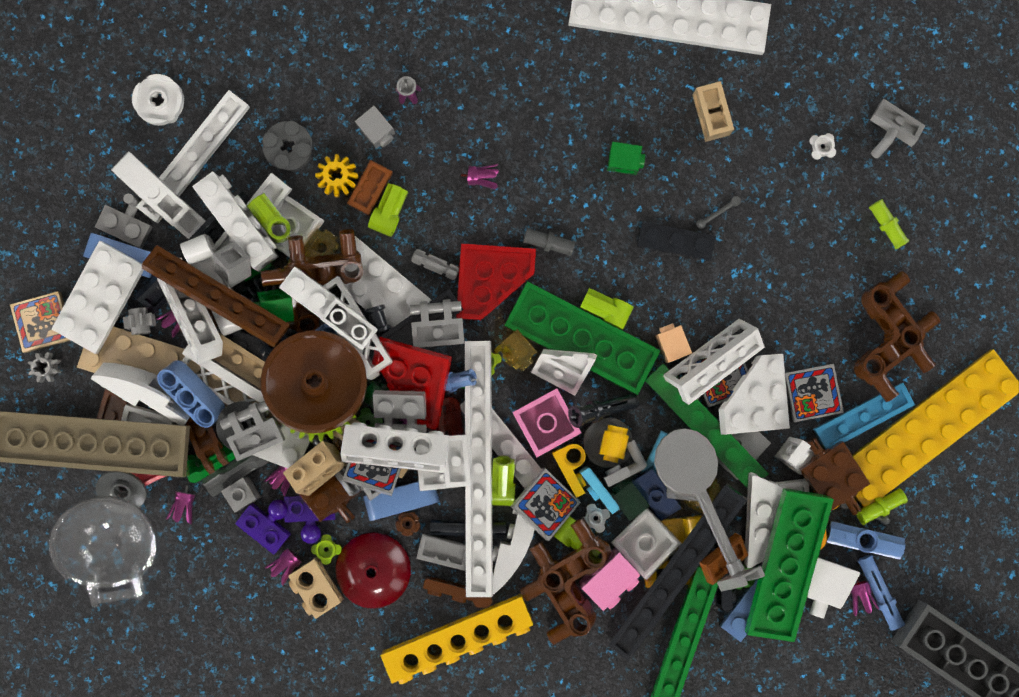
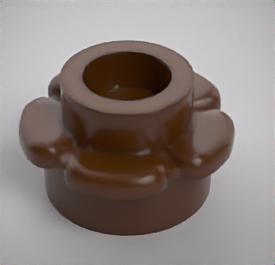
(414, 524)

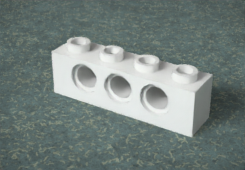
(194, 323)
(406, 457)

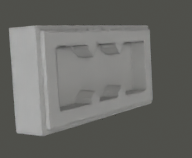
(442, 552)

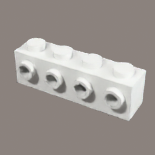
(235, 221)

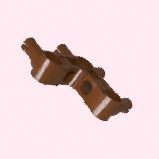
(320, 269)
(895, 323)
(565, 594)

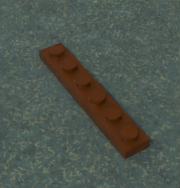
(215, 296)

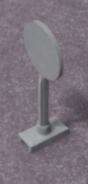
(688, 467)

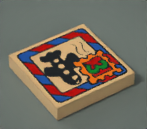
(35, 321)

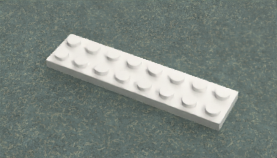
(707, 23)

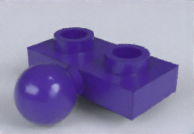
(300, 512)
(264, 527)

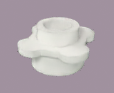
(828, 141)
(602, 515)

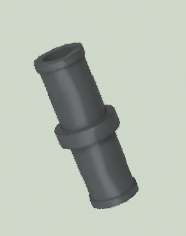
(549, 241)

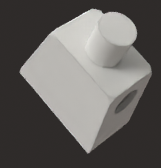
(830, 586)

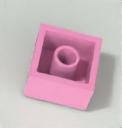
(546, 422)
(610, 581)

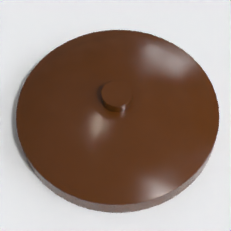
(314, 381)

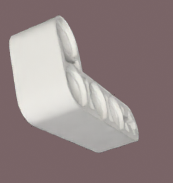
(199, 254)

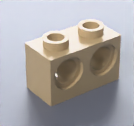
(713, 111)
(314, 468)
(321, 584)

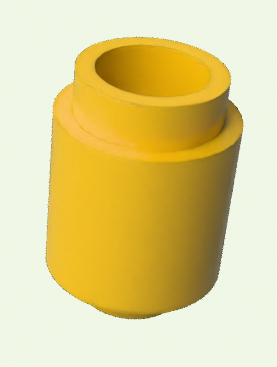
(614, 443)

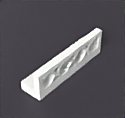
(719, 362)
(371, 371)
(226, 376)

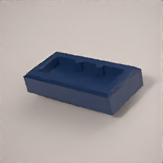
(655, 493)

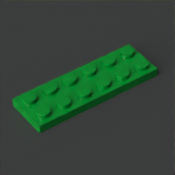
(568, 328)
(789, 565)

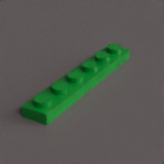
(700, 419)
(685, 636)

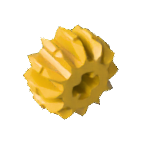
(335, 167)

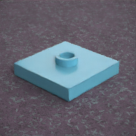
(597, 490)

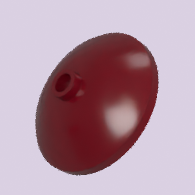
(383, 555)

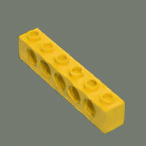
(402, 672)

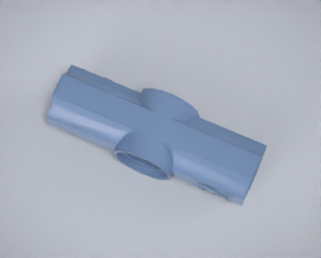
(878, 543)

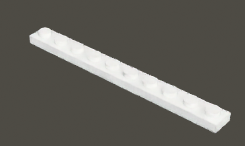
(479, 495)

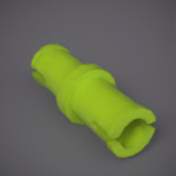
(889, 224)
(882, 506)

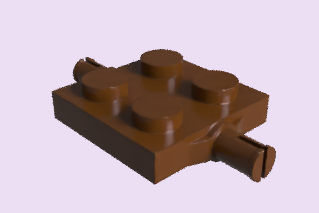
(835, 474)
(329, 499)

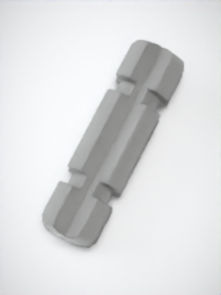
(435, 264)

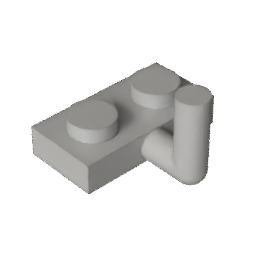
(897, 124)
(124, 224)
(618, 474)

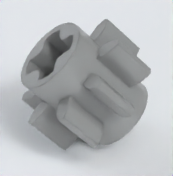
(139, 321)
(50, 370)

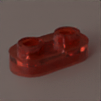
(452, 418)

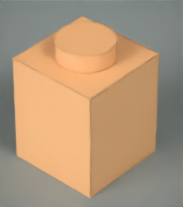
(673, 343)

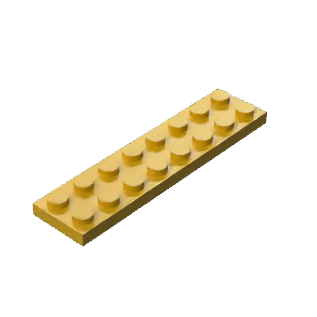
(934, 425)

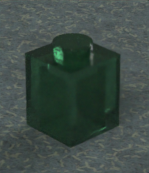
(629, 499)

